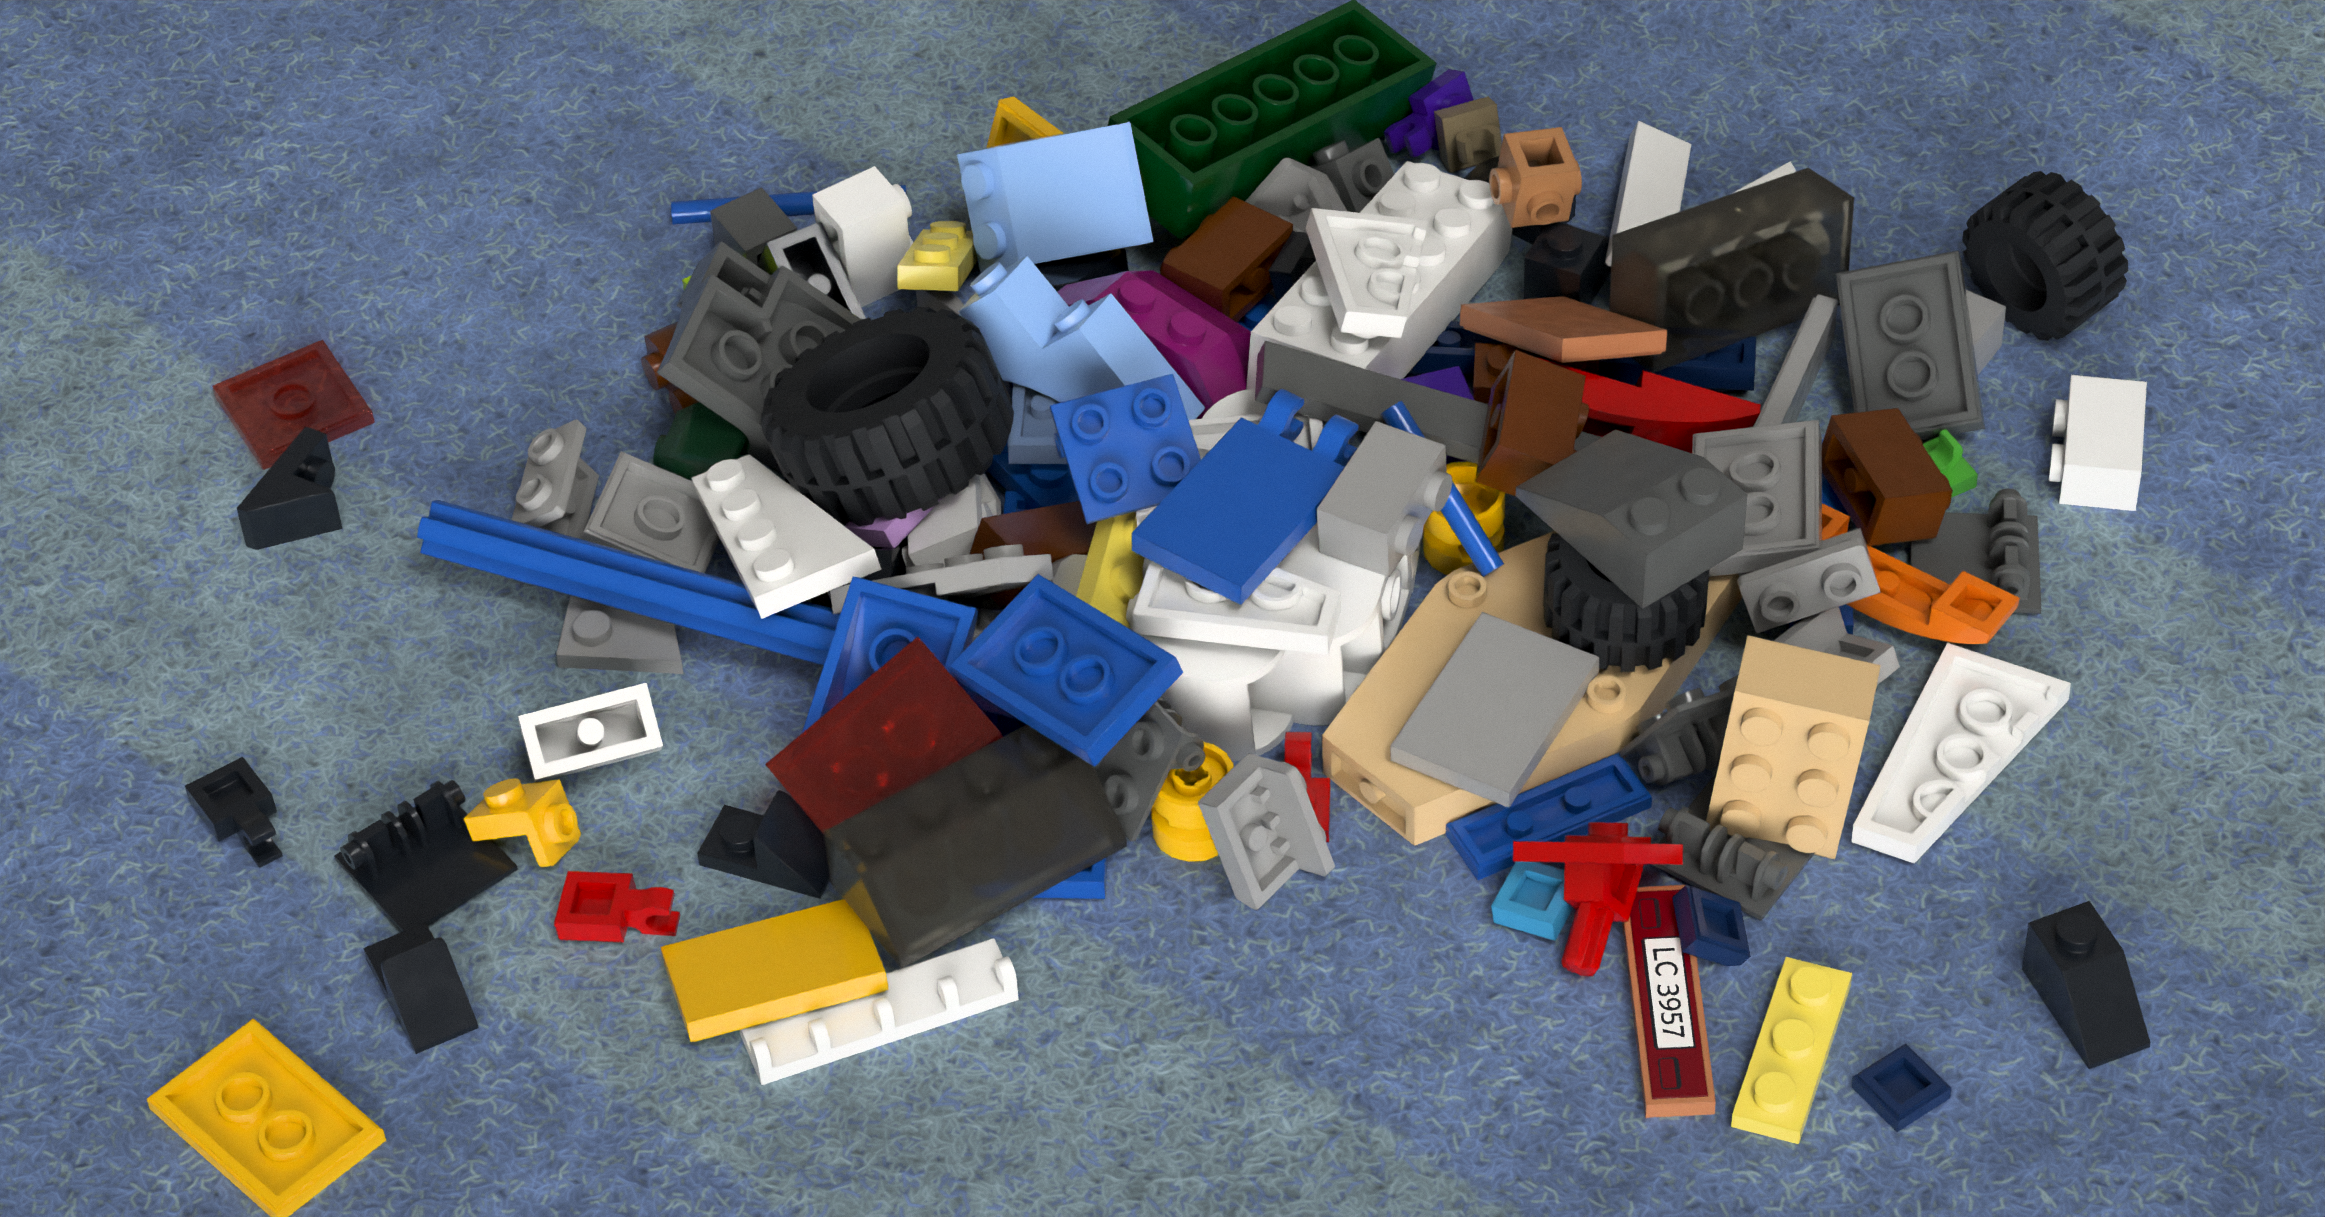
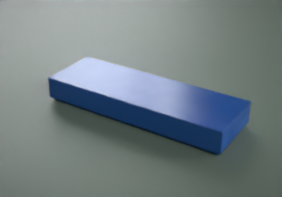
(1561, 807)

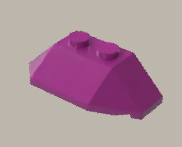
(1192, 336)

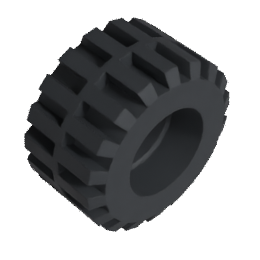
(2045, 254)
(1602, 620)

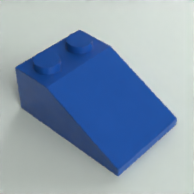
(877, 626)

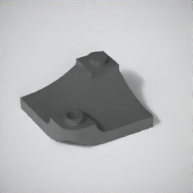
(741, 333)

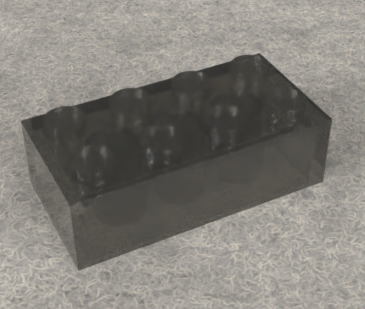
(1733, 264)

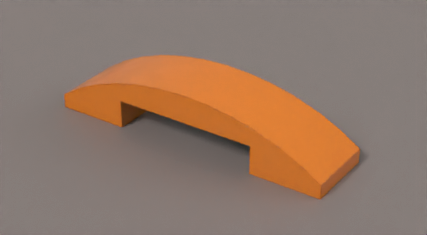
(1924, 605)

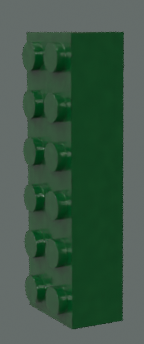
(1277, 101)

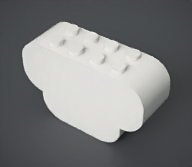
(1253, 694)

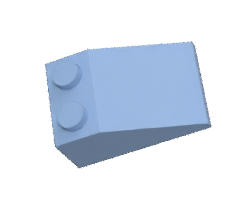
(1055, 196)

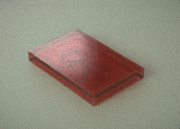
(882, 738)

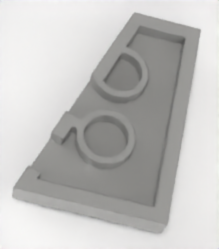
(966, 575)
(616, 640)

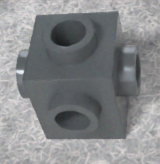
(1354, 171)

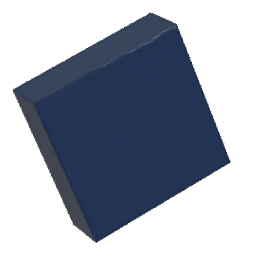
(1711, 926)
(1901, 1087)

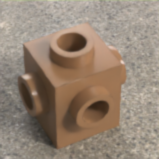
(1535, 177)

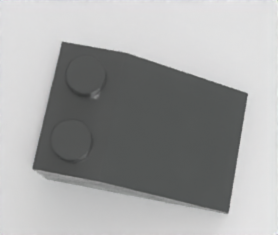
(1641, 512)

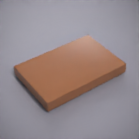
(1563, 329)

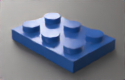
(1066, 669)

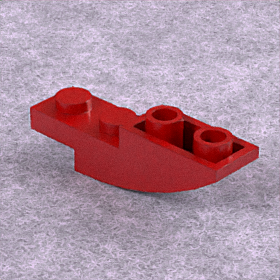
(1661, 409)

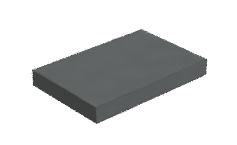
(1912, 343)

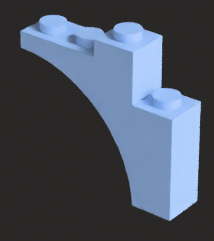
(1062, 347)

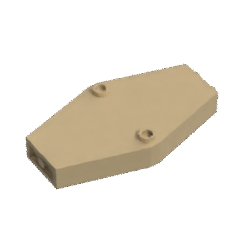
(1602, 723)

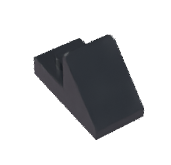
(293, 495)
(770, 848)
(422, 987)

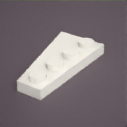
(779, 537)
(1952, 747)

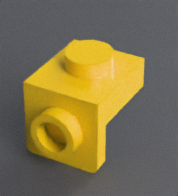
(527, 809)

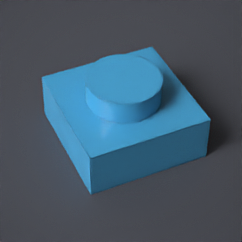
(1532, 900)

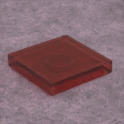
(286, 395)

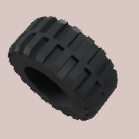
(888, 415)

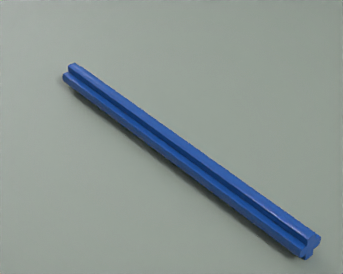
(630, 583)

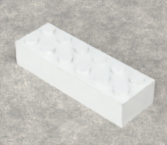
(1459, 254)

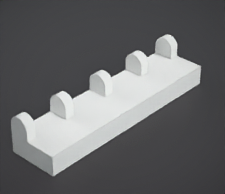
(916, 1001)

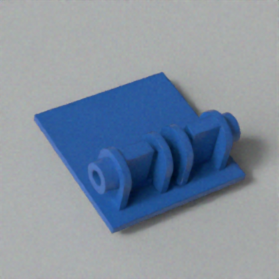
(1125, 446)

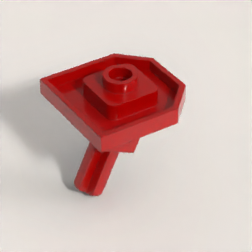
(1598, 883)

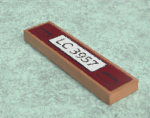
(1667, 1010)

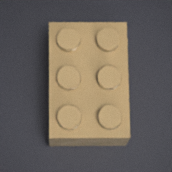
(1792, 745)

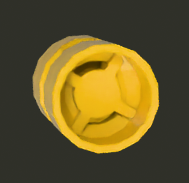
(1487, 504)
(1176, 816)

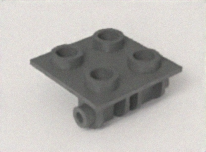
(1990, 546)
(1683, 737)
(1141, 762)
(1728, 865)

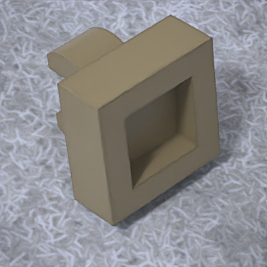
(1468, 133)

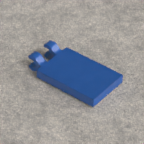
(1246, 501)

